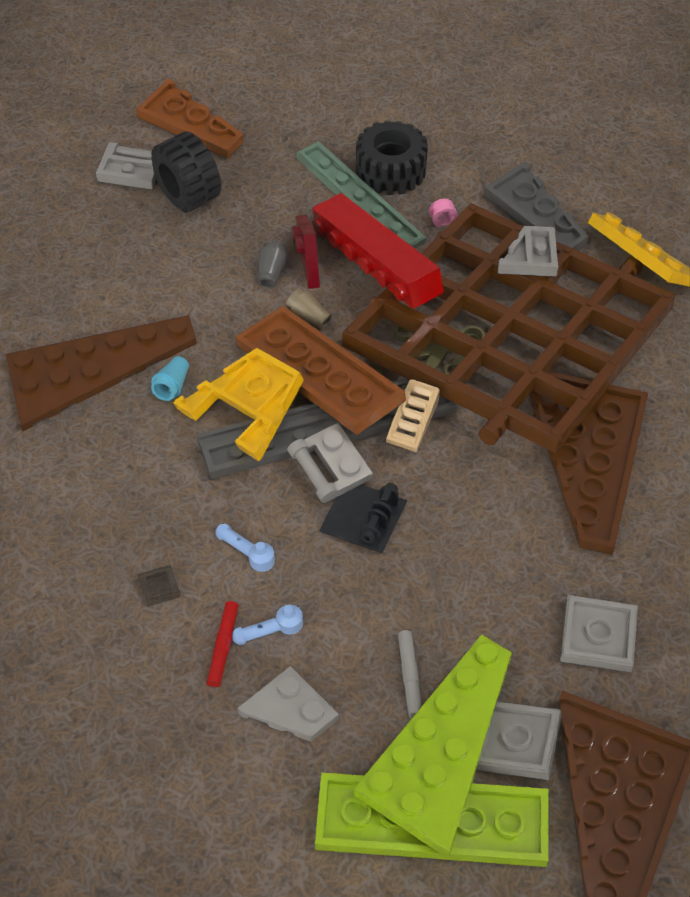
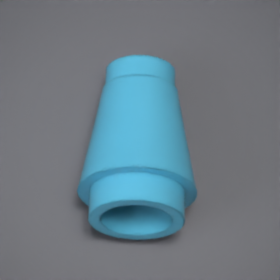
(170, 379)

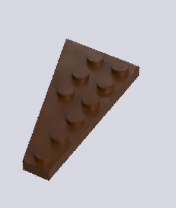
(77, 369)

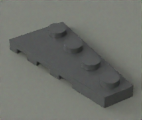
(531, 205)

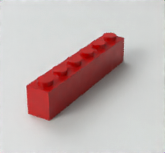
(378, 250)

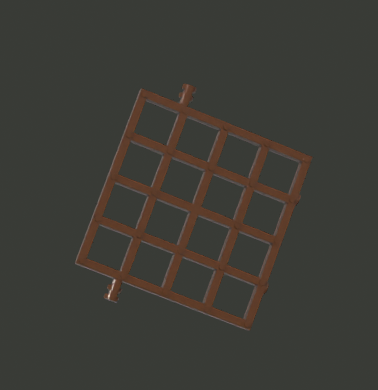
(484, 353)

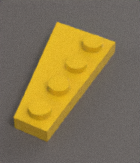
(643, 250)

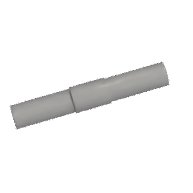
(409, 672)

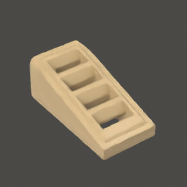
(421, 397)

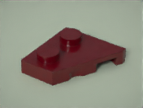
(305, 240)

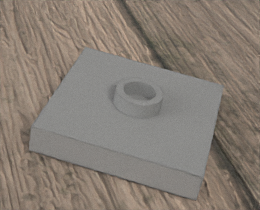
(599, 633)
(521, 741)

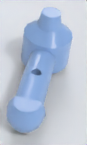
(260, 554)
(287, 620)

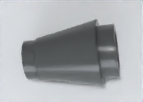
(271, 263)

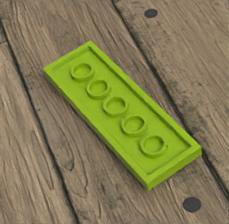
(495, 826)

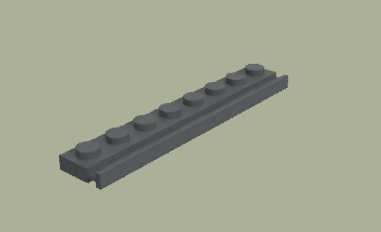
(224, 456)

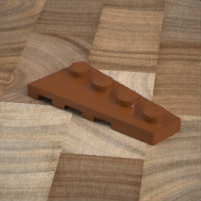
(178, 112)

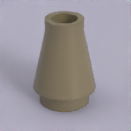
(308, 308)

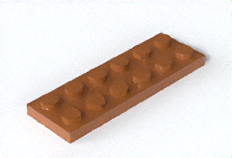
(331, 374)

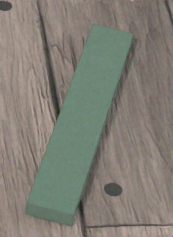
(345, 181)

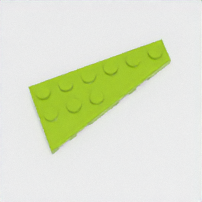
(433, 760)

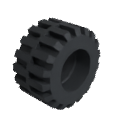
(391, 157)
(186, 171)

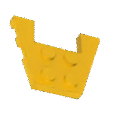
(255, 386)

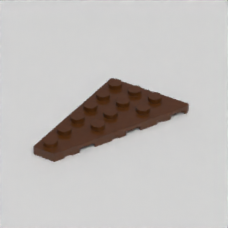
(595, 460)
(623, 794)

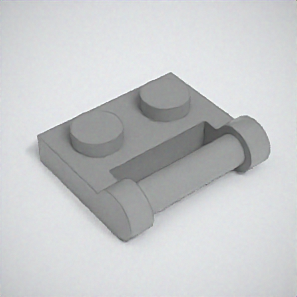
(126, 167)
(338, 457)

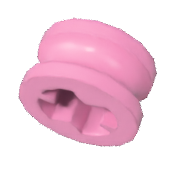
(442, 212)

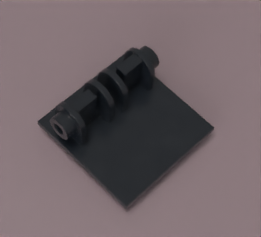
(365, 516)

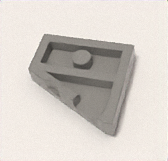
(531, 253)
(291, 706)

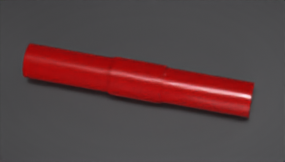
(222, 644)

